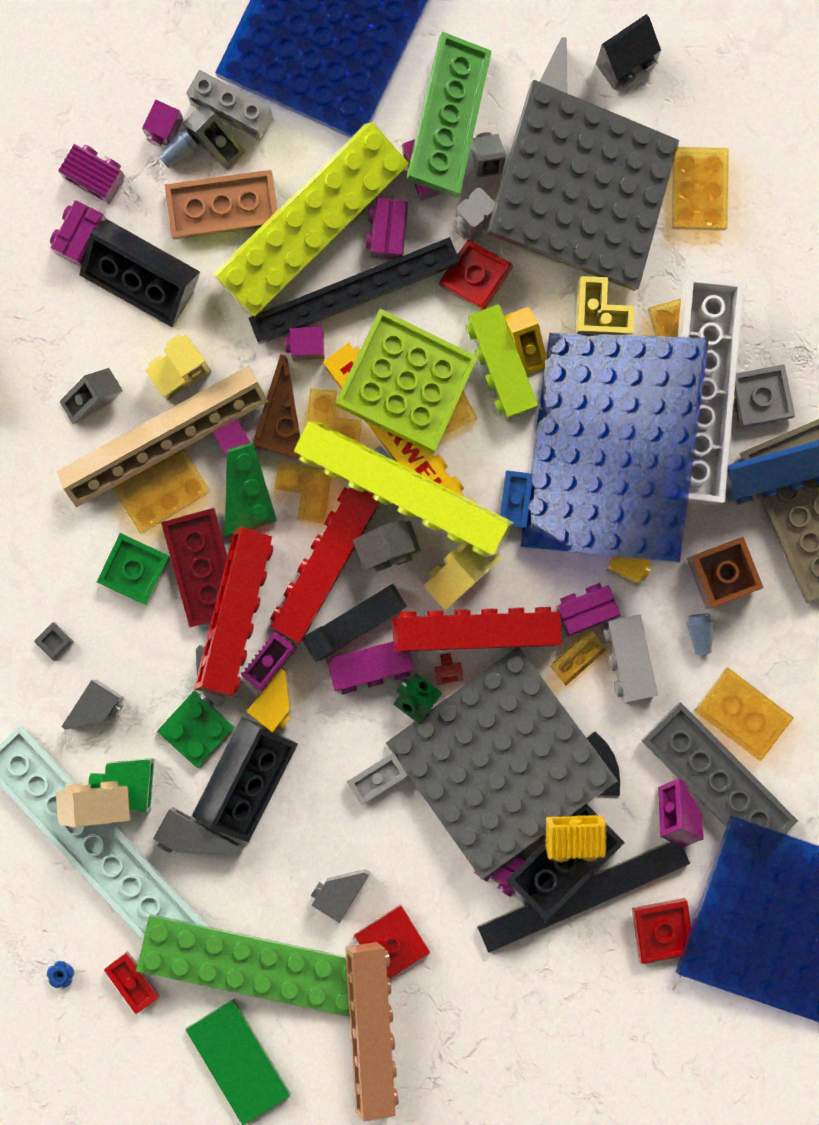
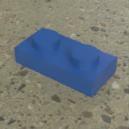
(516, 497)

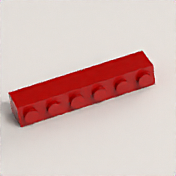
(325, 563)
(233, 613)
(476, 630)

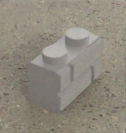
(474, 214)

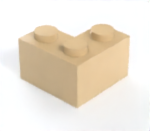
(85, 806)

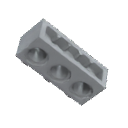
(230, 104)

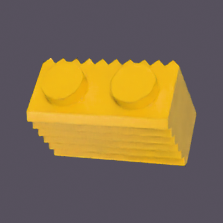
(575, 837)

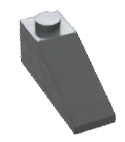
(188, 835)

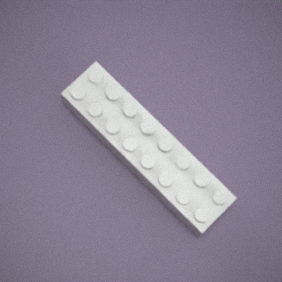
(713, 311)

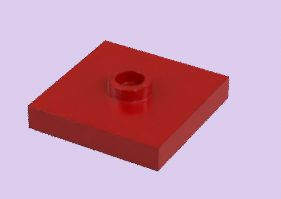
(477, 275)
(661, 930)
(398, 937)

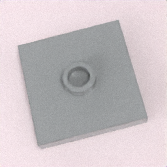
(763, 396)

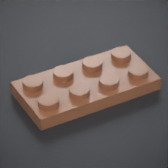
(220, 204)

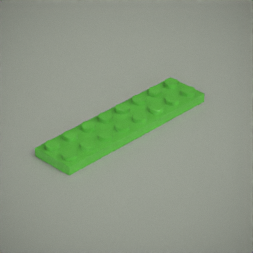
(244, 964)

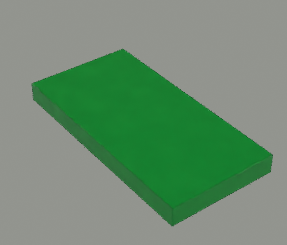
(238, 1062)

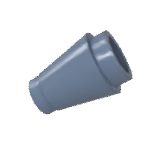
(179, 149)
(701, 632)

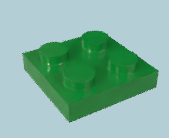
(133, 569)
(195, 729)

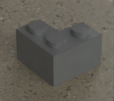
(387, 545)

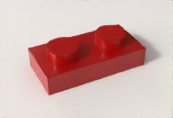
(131, 984)

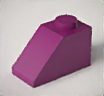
(679, 814)

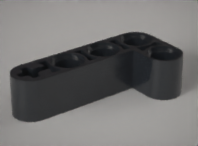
(354, 623)

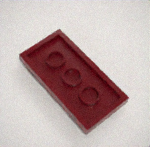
(197, 561)

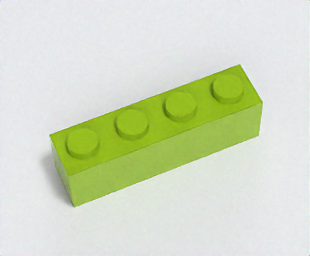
(502, 363)

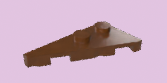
(278, 424)

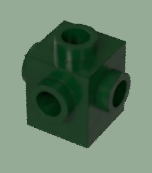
(416, 697)

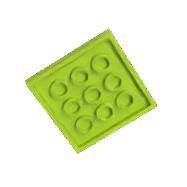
(406, 381)

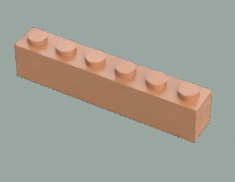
(370, 1031)

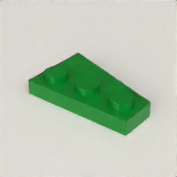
(247, 493)

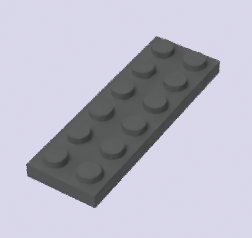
(714, 772)

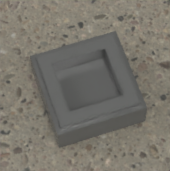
(53, 640)

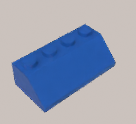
(771, 472)

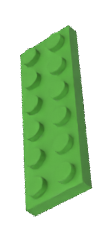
(449, 115)

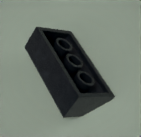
(138, 272)
(244, 780)
(547, 884)

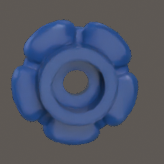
(67, 971)

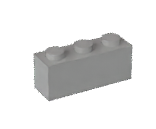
(630, 658)

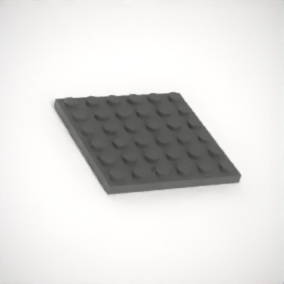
(583, 186)
(501, 762)

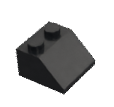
(629, 53)

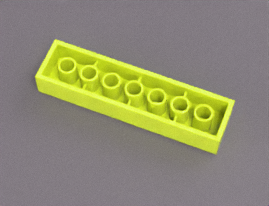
(310, 219)
(404, 487)

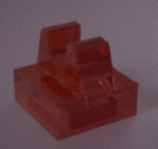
(448, 671)

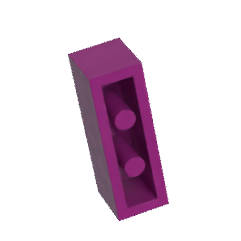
(368, 667)

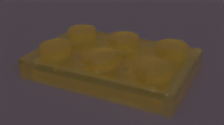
(700, 188)
(161, 490)
(743, 714)

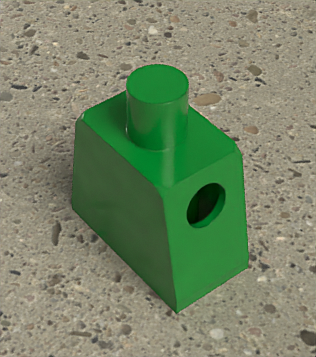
(135, 775)

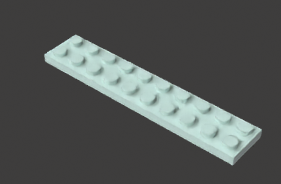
(96, 851)

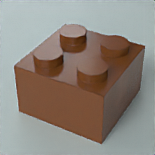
(725, 573)

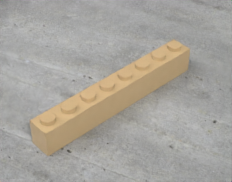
(161, 436)

